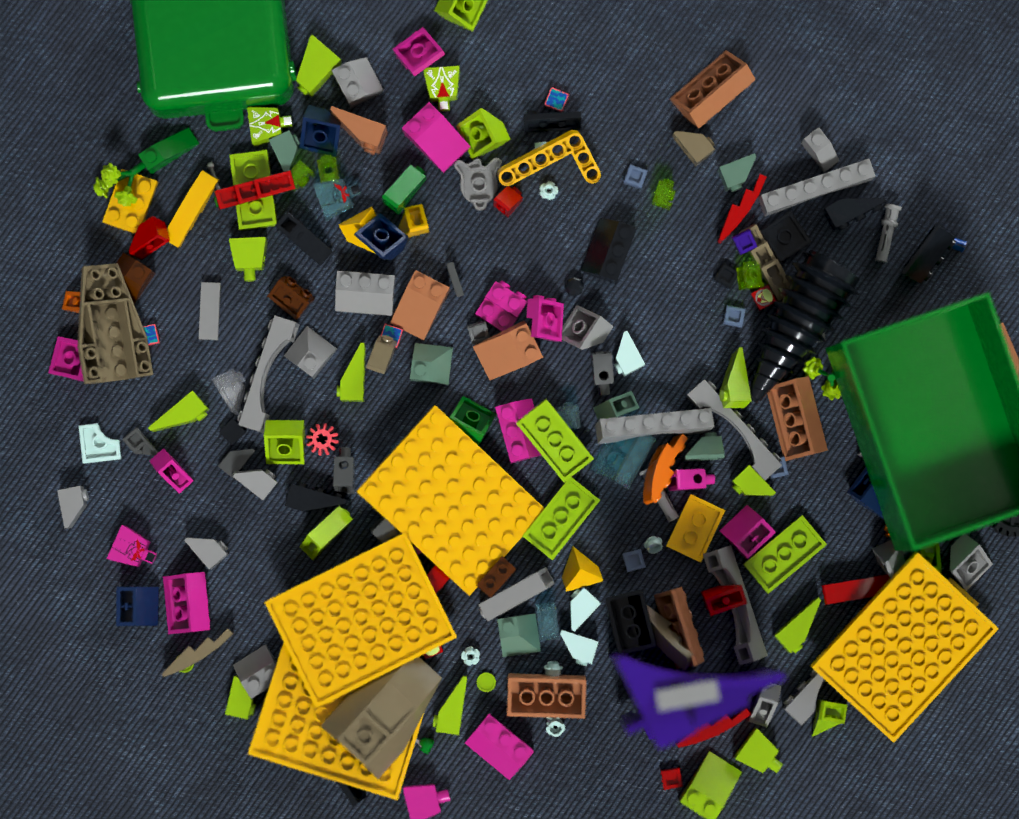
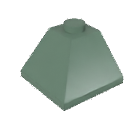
(431, 364)
(706, 448)
(519, 635)

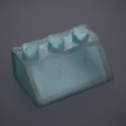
(622, 459)

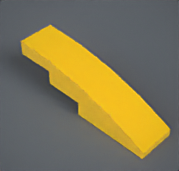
(191, 208)

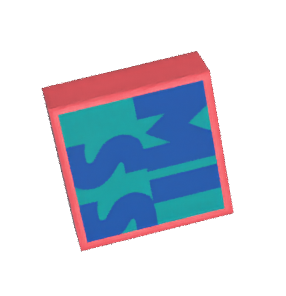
(556, 100)
(393, 332)
(152, 334)

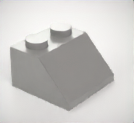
(357, 81)
(256, 671)

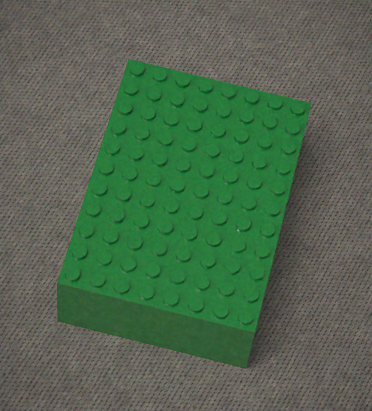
(935, 420)

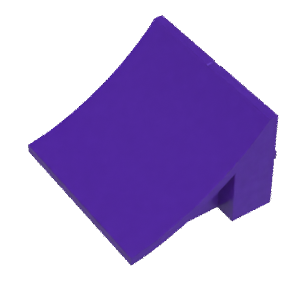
(673, 725)

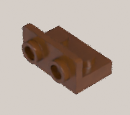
(291, 296)
(496, 577)

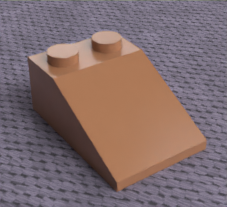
(364, 131)
(420, 305)
(507, 351)

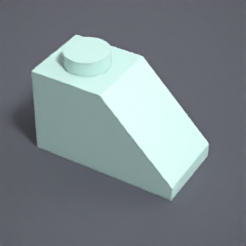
(628, 357)
(581, 607)
(580, 647)

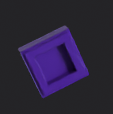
(744, 241)

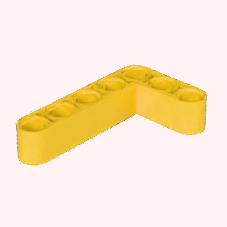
(551, 157)

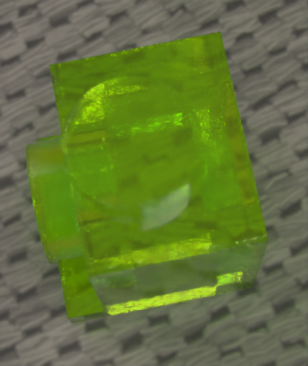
(328, 162)
(300, 175)
(664, 193)
(749, 276)

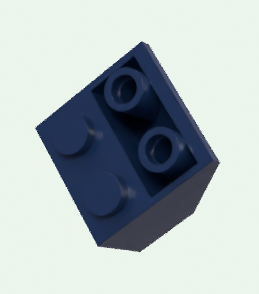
(864, 494)
(137, 606)

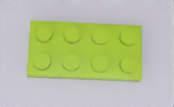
(246, 168)
(555, 440)
(561, 518)
(784, 554)

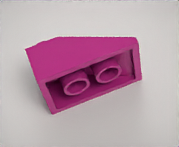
(435, 137)

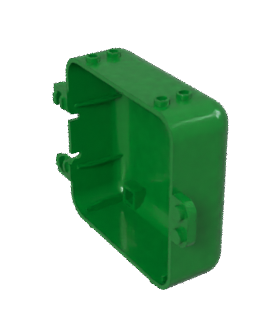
(212, 58)

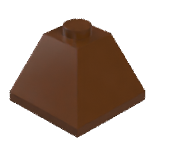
(135, 275)

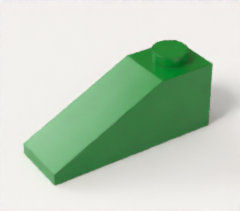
(168, 150)

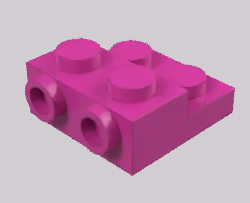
(418, 51)
(501, 306)
(546, 318)
(66, 359)

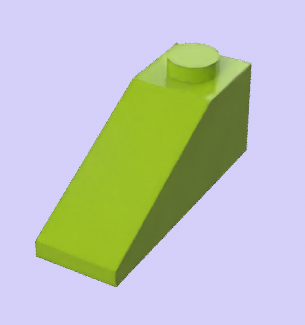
(353, 381)
(735, 386)
(185, 411)
(796, 630)
(451, 712)

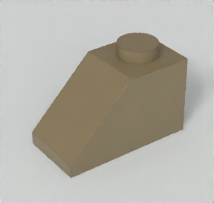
(694, 145)
(382, 354)

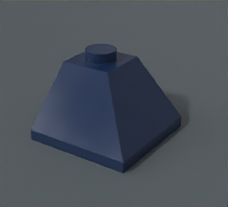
(320, 131)
(382, 237)

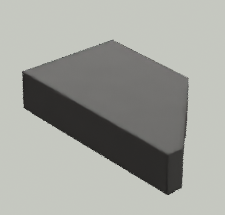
(454, 279)
(139, 443)
(235, 461)

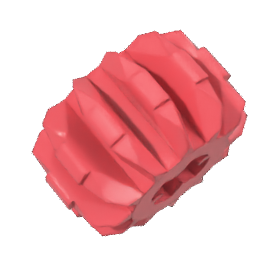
(326, 433)

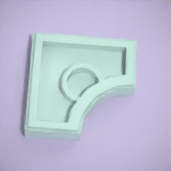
(96, 446)

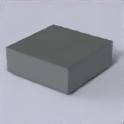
(478, 332)

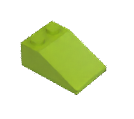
(710, 786)

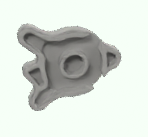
(478, 181)

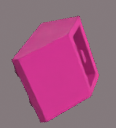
(747, 531)

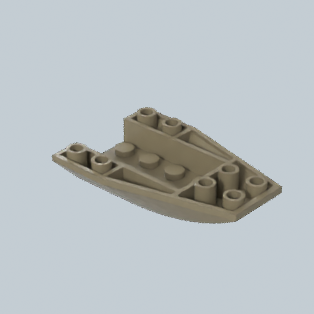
(109, 329)
(383, 714)

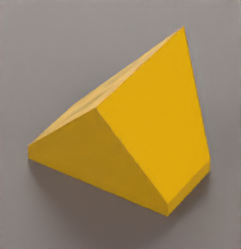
(414, 221)
(354, 223)
(580, 571)

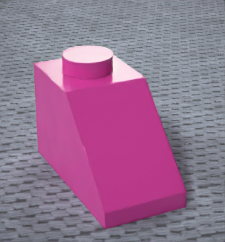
(171, 470)

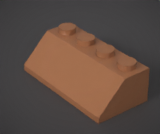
(713, 89)
(797, 418)
(674, 608)
(546, 695)

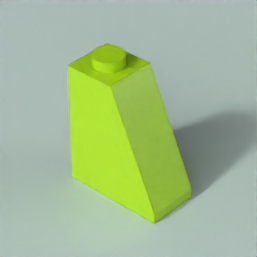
(316, 66)
(326, 532)

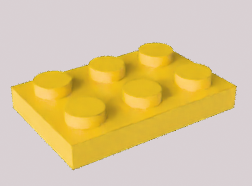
(132, 216)
(695, 528)

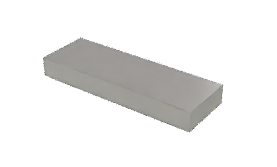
(209, 311)
(687, 695)

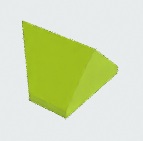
(828, 715)

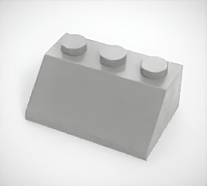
(364, 293)

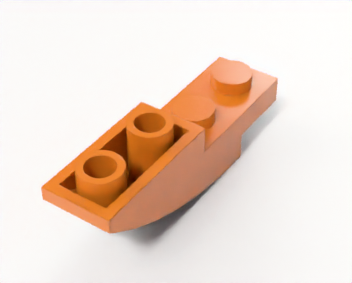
(659, 472)

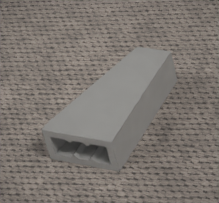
(516, 594)

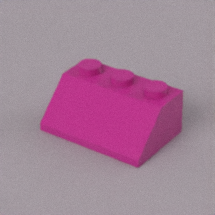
(516, 442)
(186, 603)
(499, 746)

